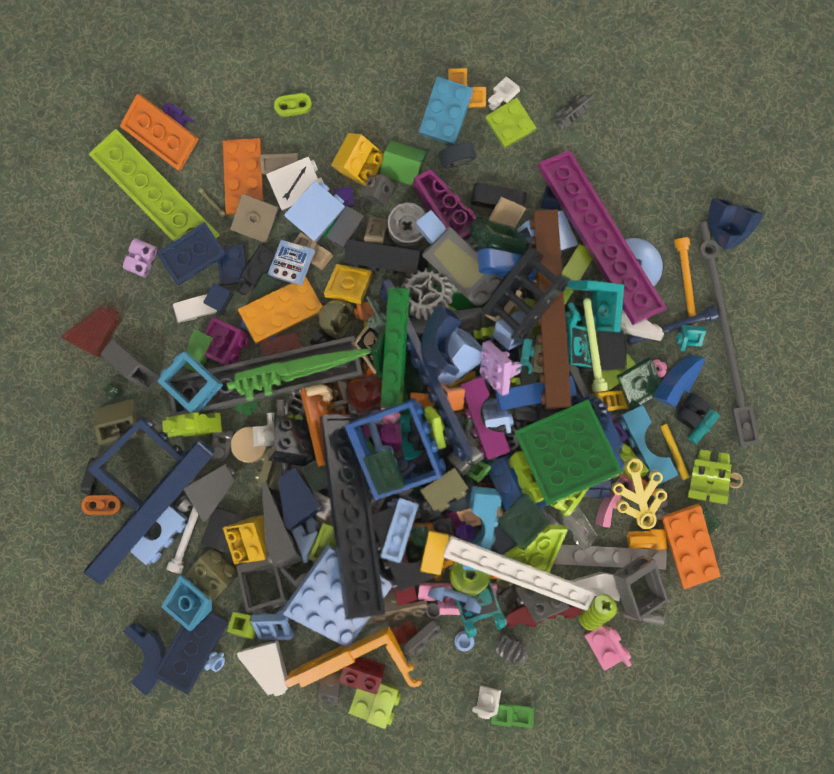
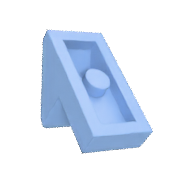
(306, 543)

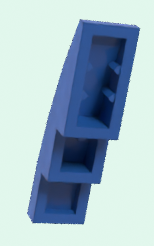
(526, 395)

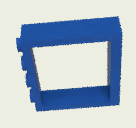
(362, 449)

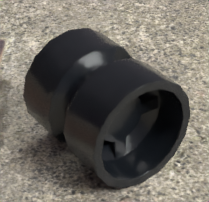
(691, 413)

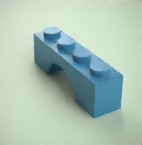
(636, 424)
(484, 504)

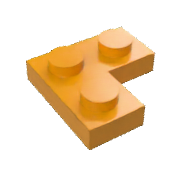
(479, 93)

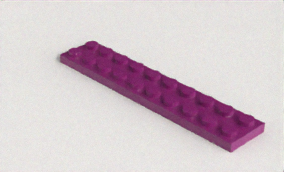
(601, 236)

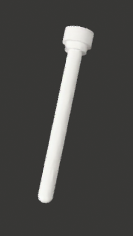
(176, 563)

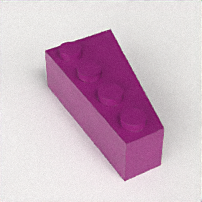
(443, 203)

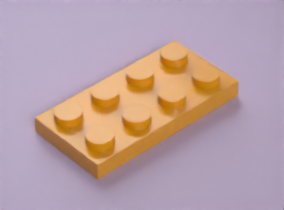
(280, 310)

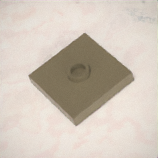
(254, 218)

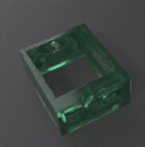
(498, 236)

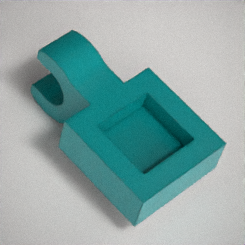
(527, 351)

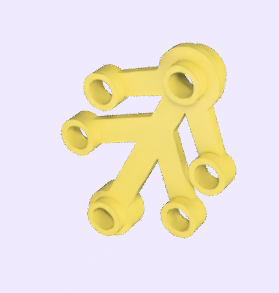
(641, 495)

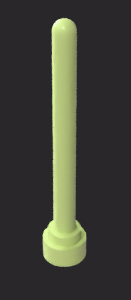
(598, 383)

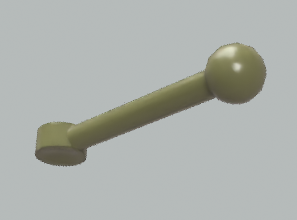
(221, 213)

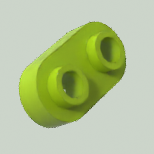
(292, 103)

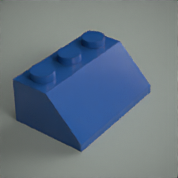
(507, 483)

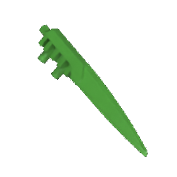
(272, 374)

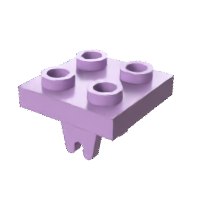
(497, 367)

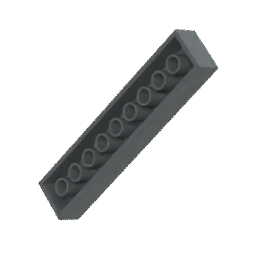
(192, 383)

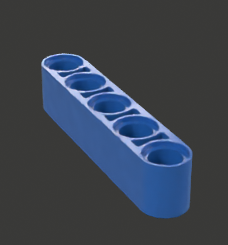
(498, 262)

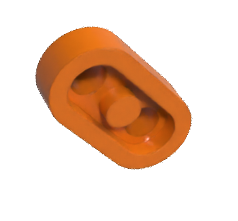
(102, 505)

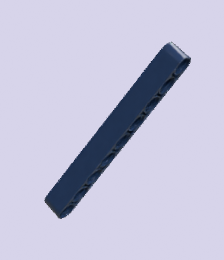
(149, 511)

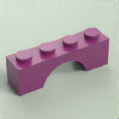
(491, 442)

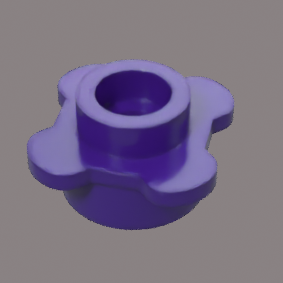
(465, 532)

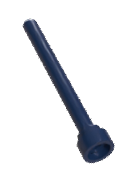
(709, 314)

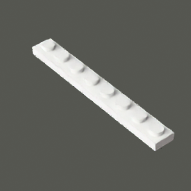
(518, 573)

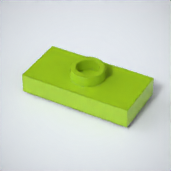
(436, 426)

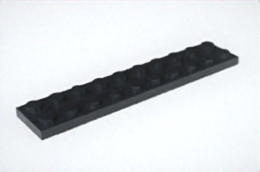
(351, 521)

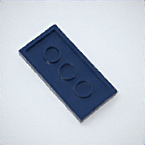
(190, 653)

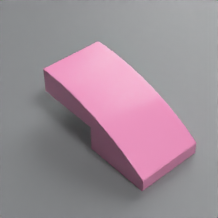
(605, 510)

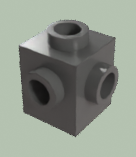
(378, 189)

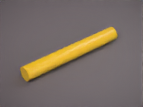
(674, 451)

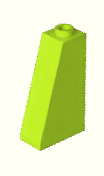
(576, 267)

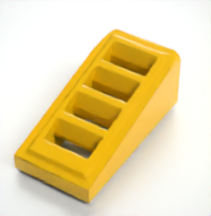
(606, 395)

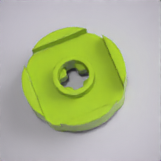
(464, 584)

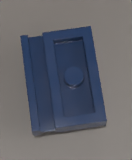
(231, 264)

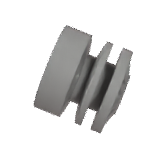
(405, 214)

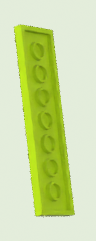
(147, 186)

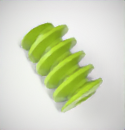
(599, 612)

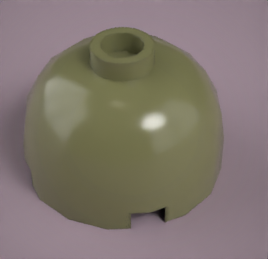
(335, 318)

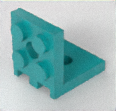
(603, 296)

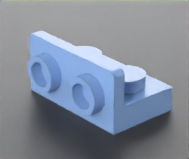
(494, 417)

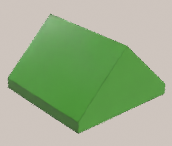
(402, 162)

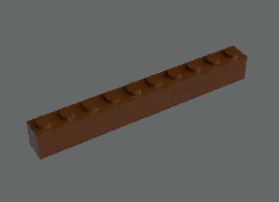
(552, 324)

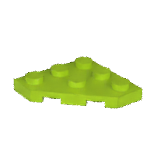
(542, 550)

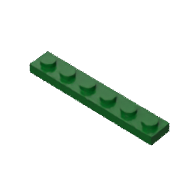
(395, 347)

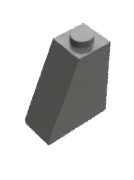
(130, 365)
(209, 490)

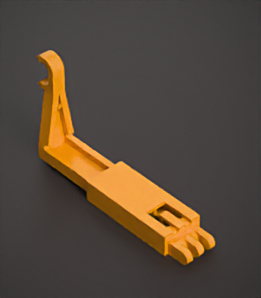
(345, 656)

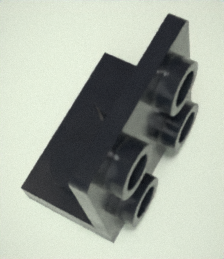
(291, 442)

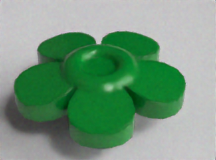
(246, 407)

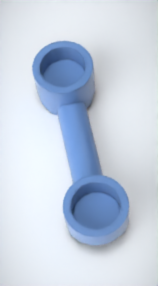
(375, 435)
(439, 592)

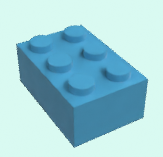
(446, 111)

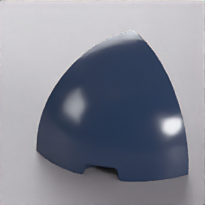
(731, 222)

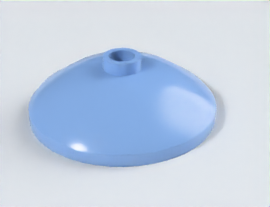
(648, 257)

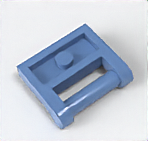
(266, 628)

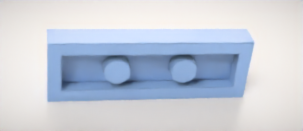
(399, 530)

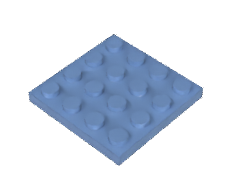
(320, 602)

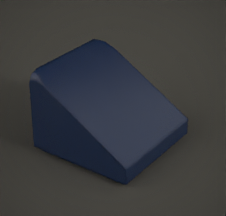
(549, 200)

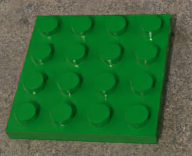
(568, 452)

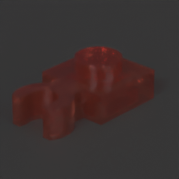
(406, 630)

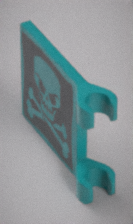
(578, 341)
(489, 608)

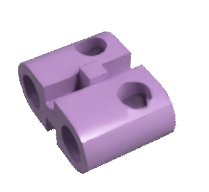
(140, 257)

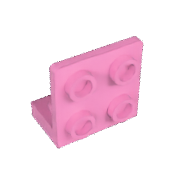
(606, 647)

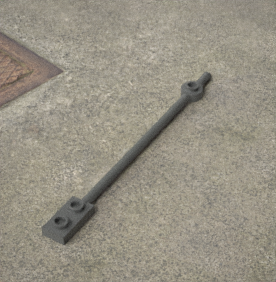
(742, 416)

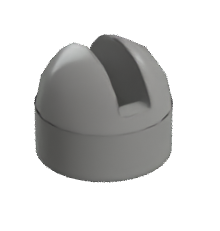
(182, 503)

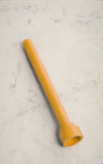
(682, 246)

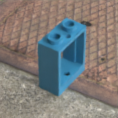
(203, 396)

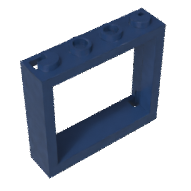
(113, 483)

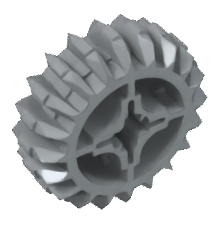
(422, 284)

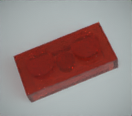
(280, 344)

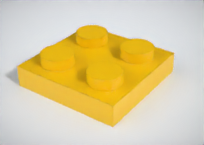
(348, 284)

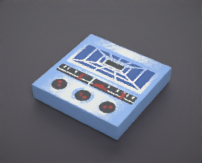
(291, 262)

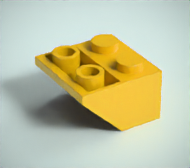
(358, 158)
(247, 540)

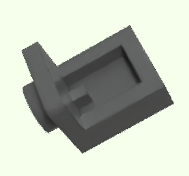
(329, 688)

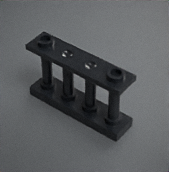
(507, 291)

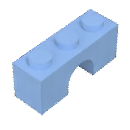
(171, 522)

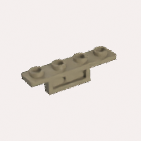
(397, 612)

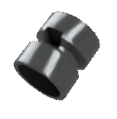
(464, 467)

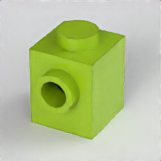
(241, 626)

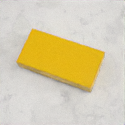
(433, 557)

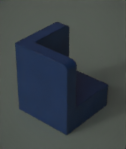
(218, 298)

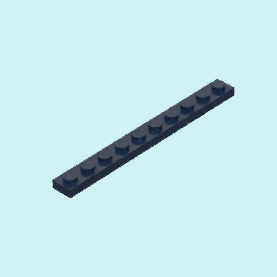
(435, 391)

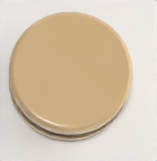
(243, 447)

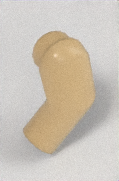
(320, 389)

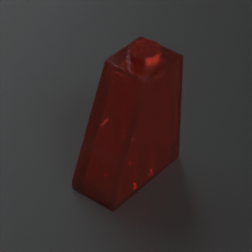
(94, 331)

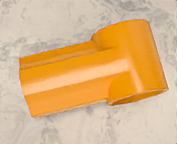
(653, 539)

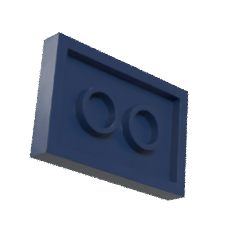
(191, 254)

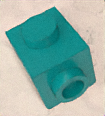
(690, 336)

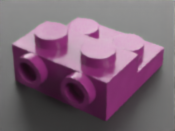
(226, 342)

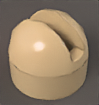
(736, 476)

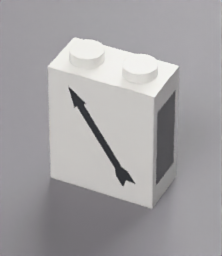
(292, 181)

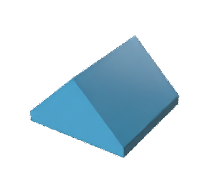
(187, 603)

